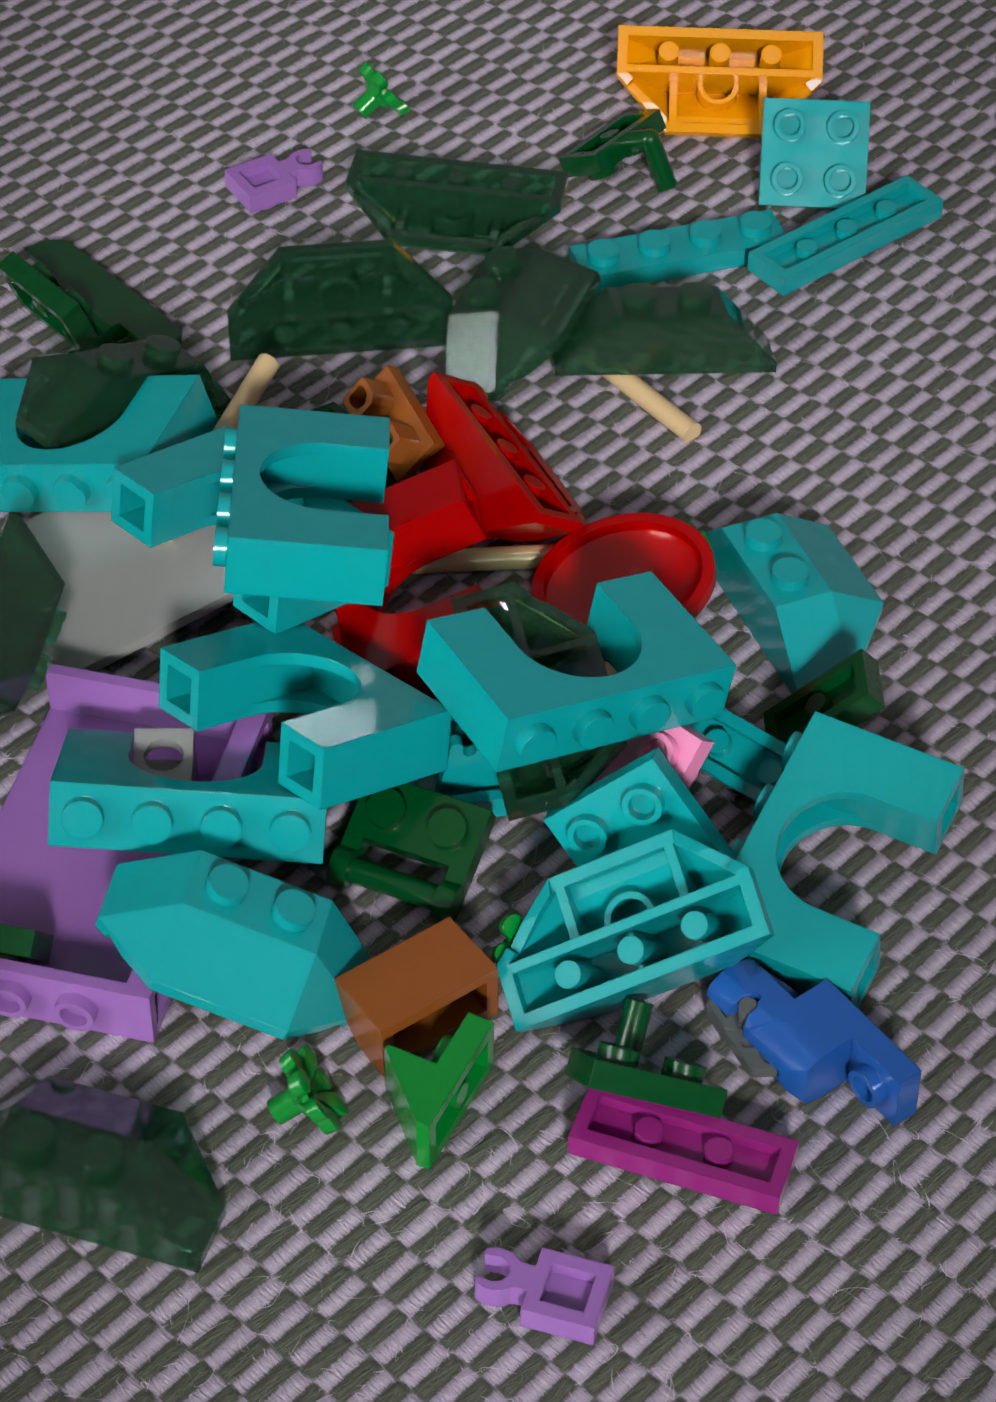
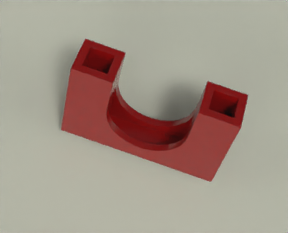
(430, 520)

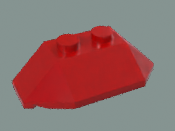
(513, 482)

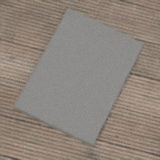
(122, 590)

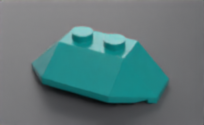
(796, 593)
(631, 930)
(232, 941)

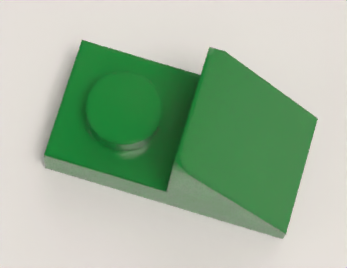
(437, 1093)

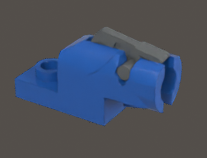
(810, 1040)

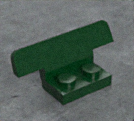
(81, 297)

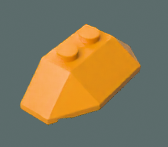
(716, 77)

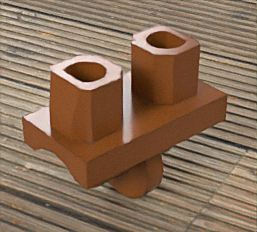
(411, 431)

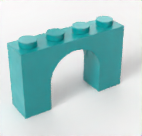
(81, 475)
(179, 493)
(292, 548)
(530, 714)
(360, 721)
(829, 780)
(113, 805)

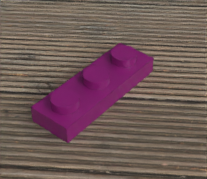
(685, 1149)

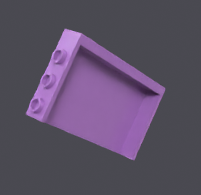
(64, 887)

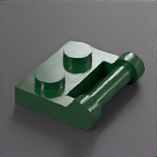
(420, 827)

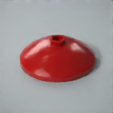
(622, 548)

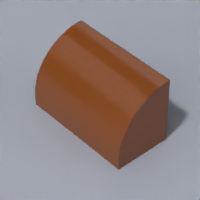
(418, 992)

